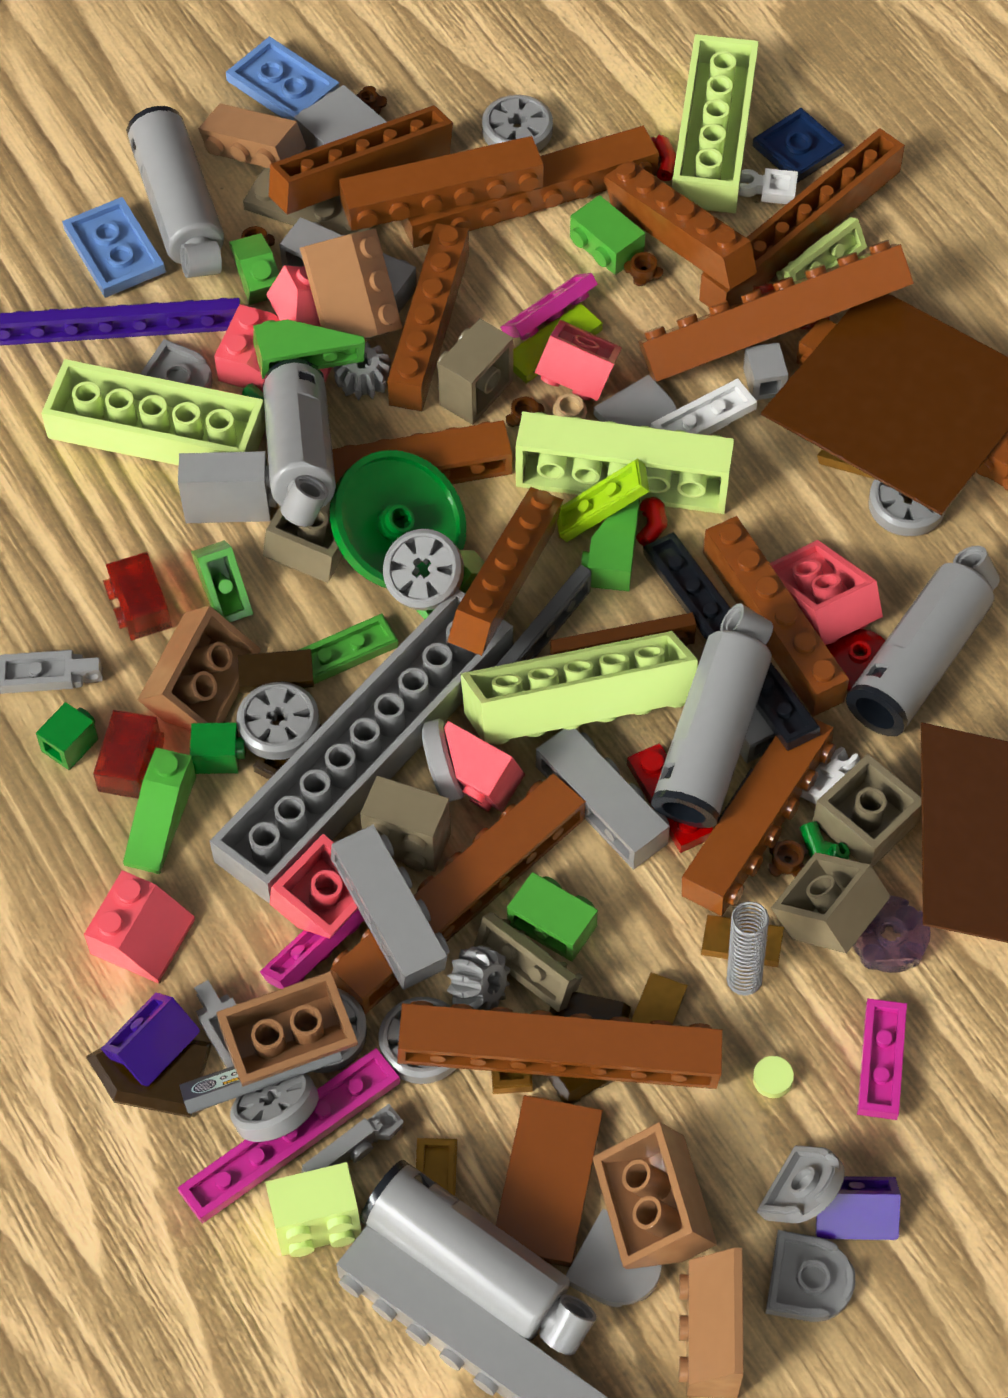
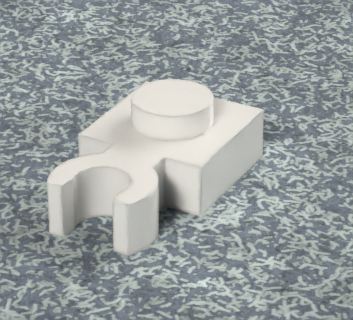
(775, 186)
(830, 774)

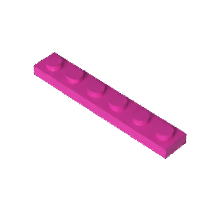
(255, 1161)

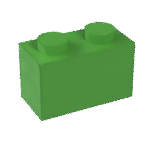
(606, 234)
(552, 915)

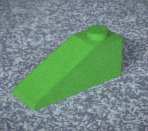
(318, 345)
(613, 550)
(159, 809)

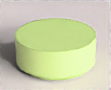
(773, 1077)

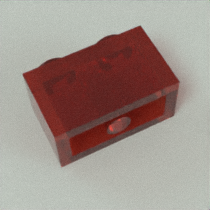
(138, 596)
(127, 753)

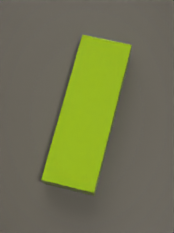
(528, 353)
(603, 500)

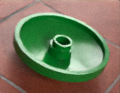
(387, 498)

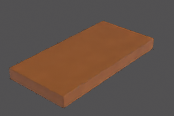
(549, 1177)

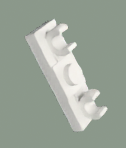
(710, 411)

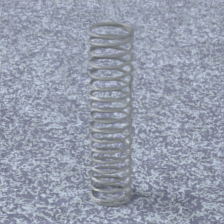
(746, 951)

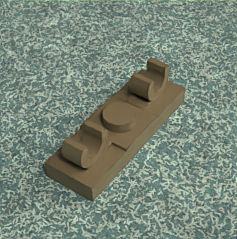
(529, 962)

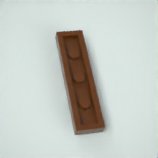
(682, 626)

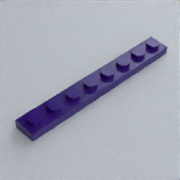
(117, 321)

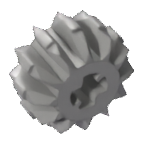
(365, 376)
(478, 978)

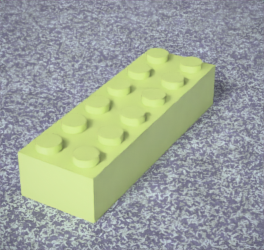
(715, 121)
(148, 414)
(579, 453)
(578, 687)

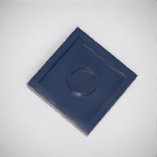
(798, 144)

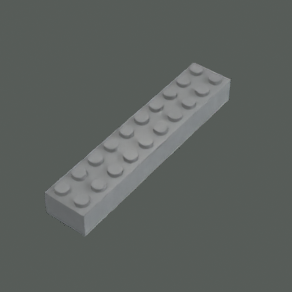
(362, 739)

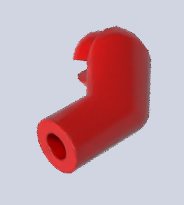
(667, 156)
(656, 517)

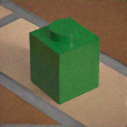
(67, 735)
(216, 748)

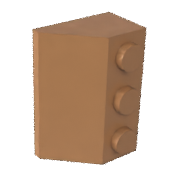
(352, 285)
(197, 670)
(286, 1028)
(654, 1199)
(712, 1325)

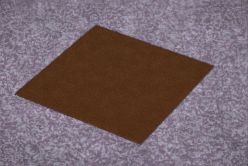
(900, 400)
(964, 832)

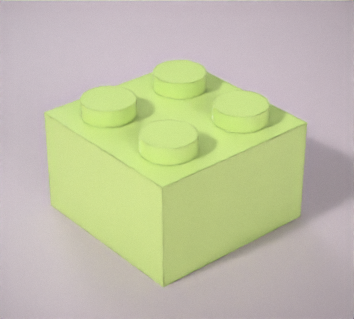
(314, 1210)

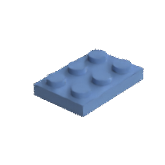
(280, 79)
(113, 247)

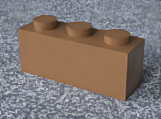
(250, 136)

